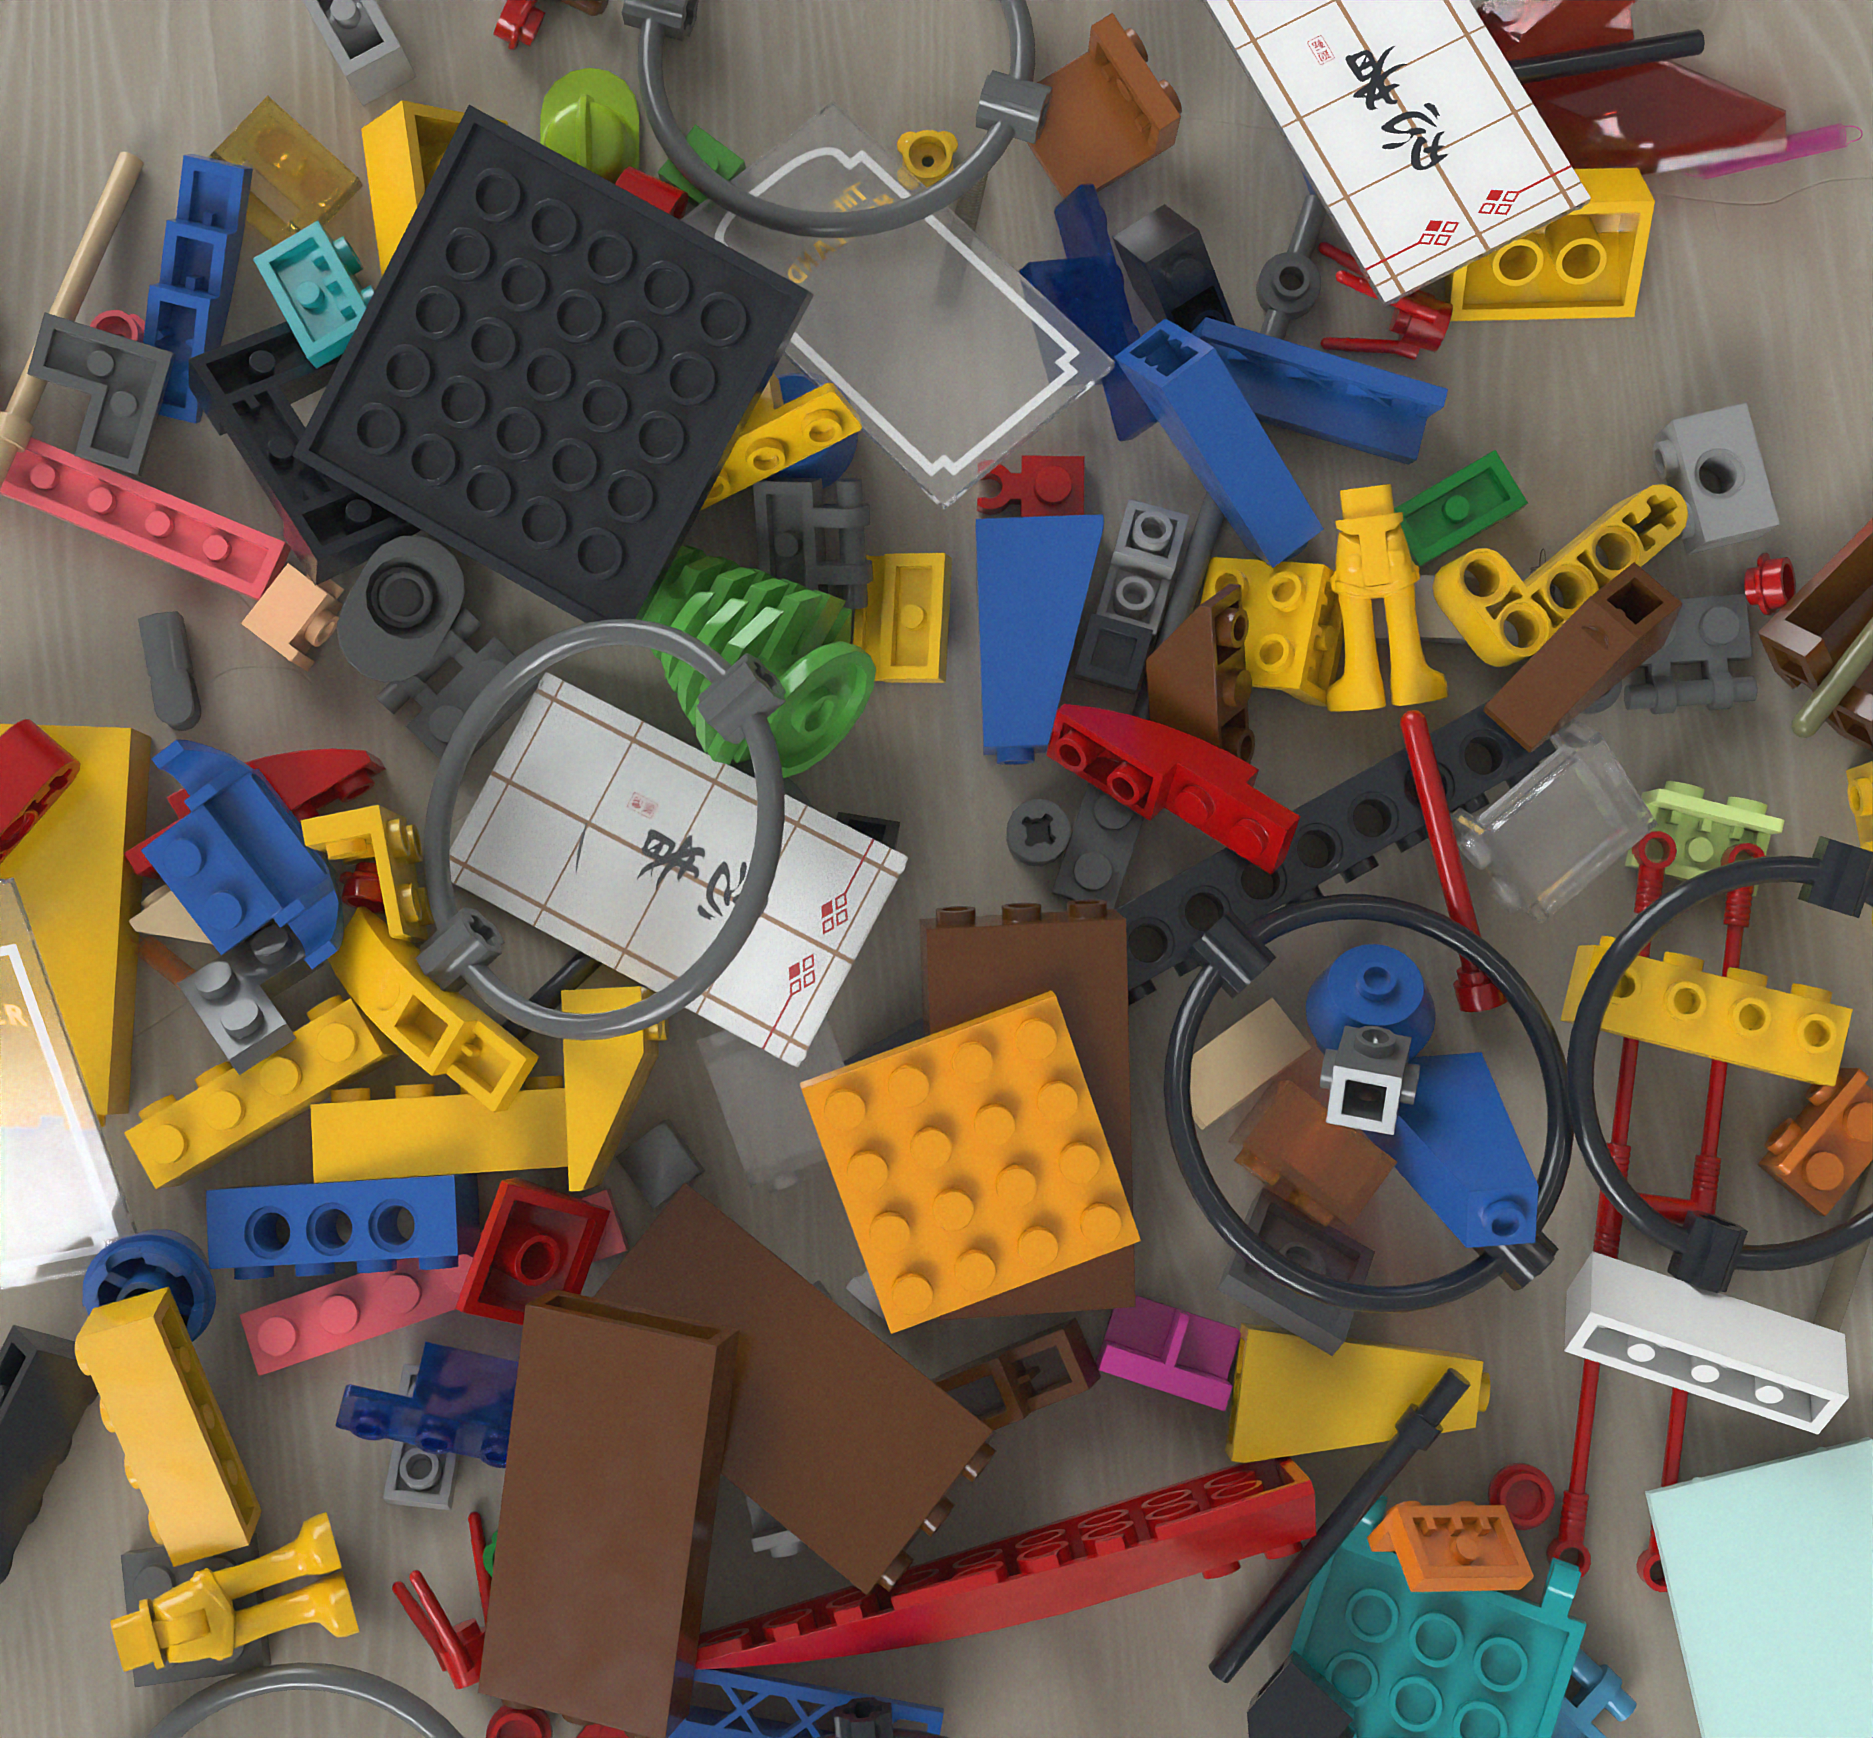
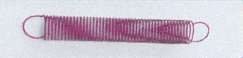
(1805, 142)

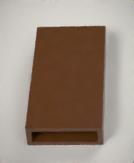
(1080, 955)
(821, 1411)
(607, 1513)

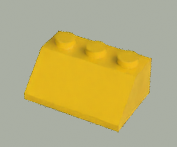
(401, 159)
(1570, 268)

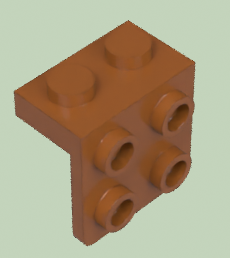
(1105, 112)

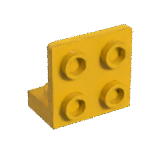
(1292, 623)
(385, 837)

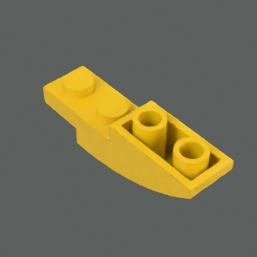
(428, 1024)

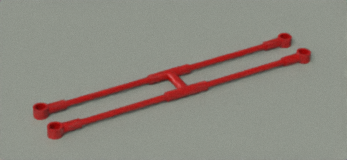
(1609, 1220)

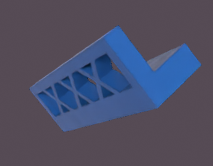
(1326, 393)
(742, 1723)

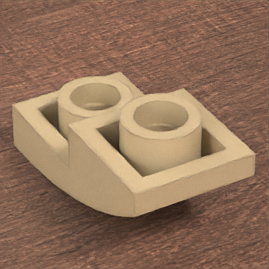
(1242, 1061)

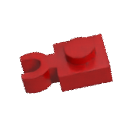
(1042, 488)

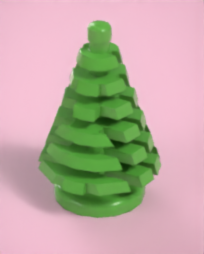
(793, 633)

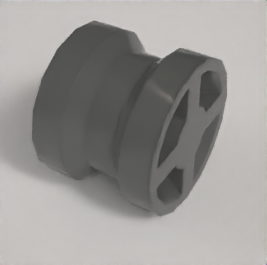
(1032, 842)

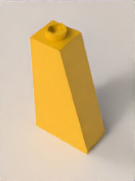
(1305, 1401)

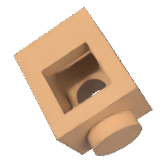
(295, 615)

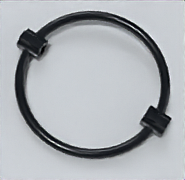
(1232, 959)
(1707, 1246)

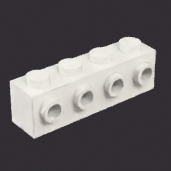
(1706, 1343)

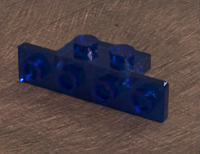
(1092, 296)
(456, 1406)

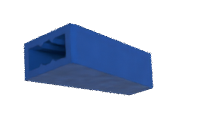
(1221, 440)
(1029, 612)
(1464, 1153)

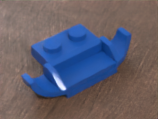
(243, 856)

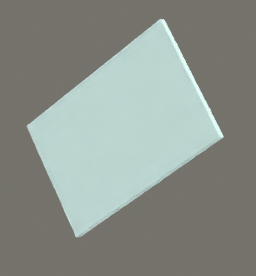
(1775, 1593)

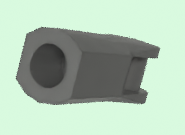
(170, 669)

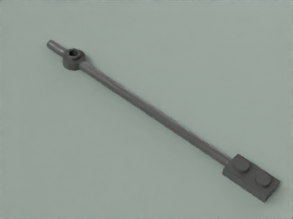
(1104, 827)

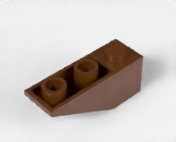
(1586, 657)

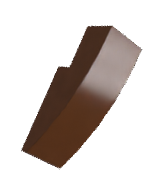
(1024, 1375)

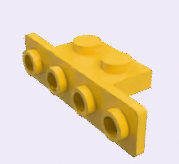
(784, 435)

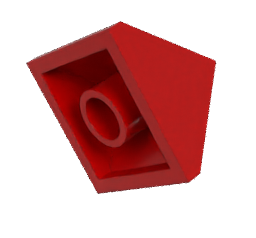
(528, 1247)

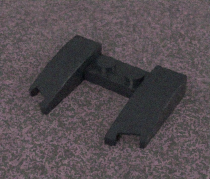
(249, 396)

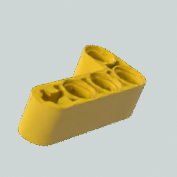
(1571, 569)

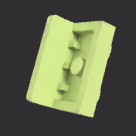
(1703, 828)

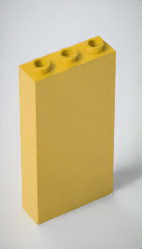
(85, 893)

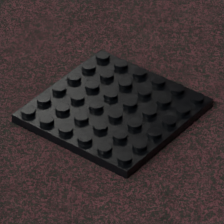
(551, 373)

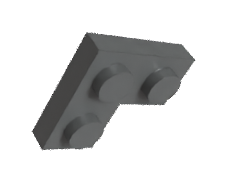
(124, 385)
(237, 991)

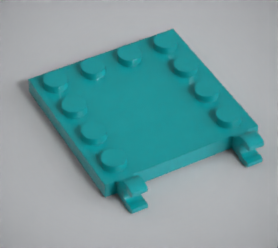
(1438, 1658)

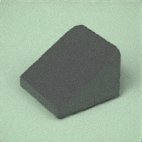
(660, 1163)

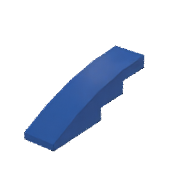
(197, 272)

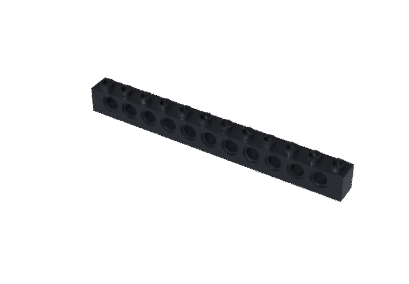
(1330, 819)

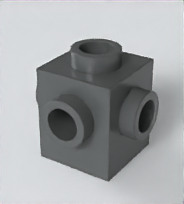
(1369, 1079)

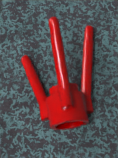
(1416, 317)
(458, 1646)

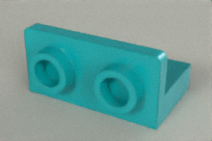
(316, 290)

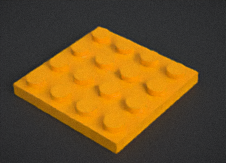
(970, 1161)

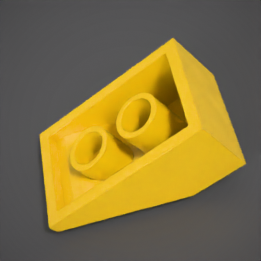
(604, 1082)

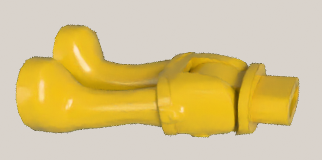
(1369, 565)
(199, 1615)

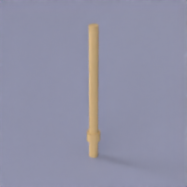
(15, 421)

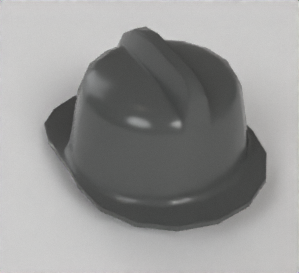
(400, 608)

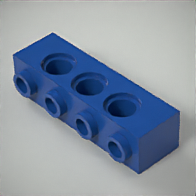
(245, 1220)

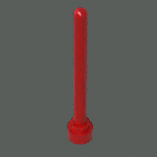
(1472, 988)

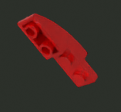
(1165, 768)
(303, 781)

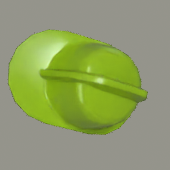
(592, 122)

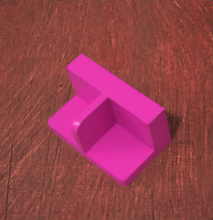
(1170, 1351)

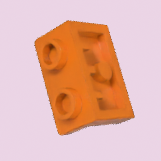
(1826, 1143)
(1453, 1547)

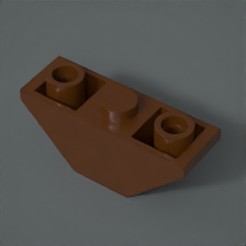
(1202, 678)

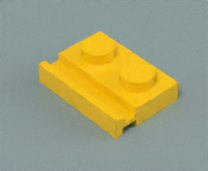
(907, 617)

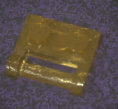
(293, 165)

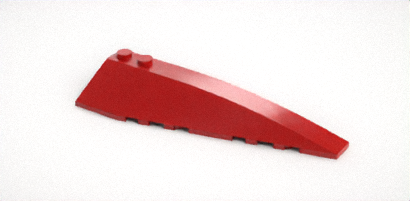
(1042, 1571)

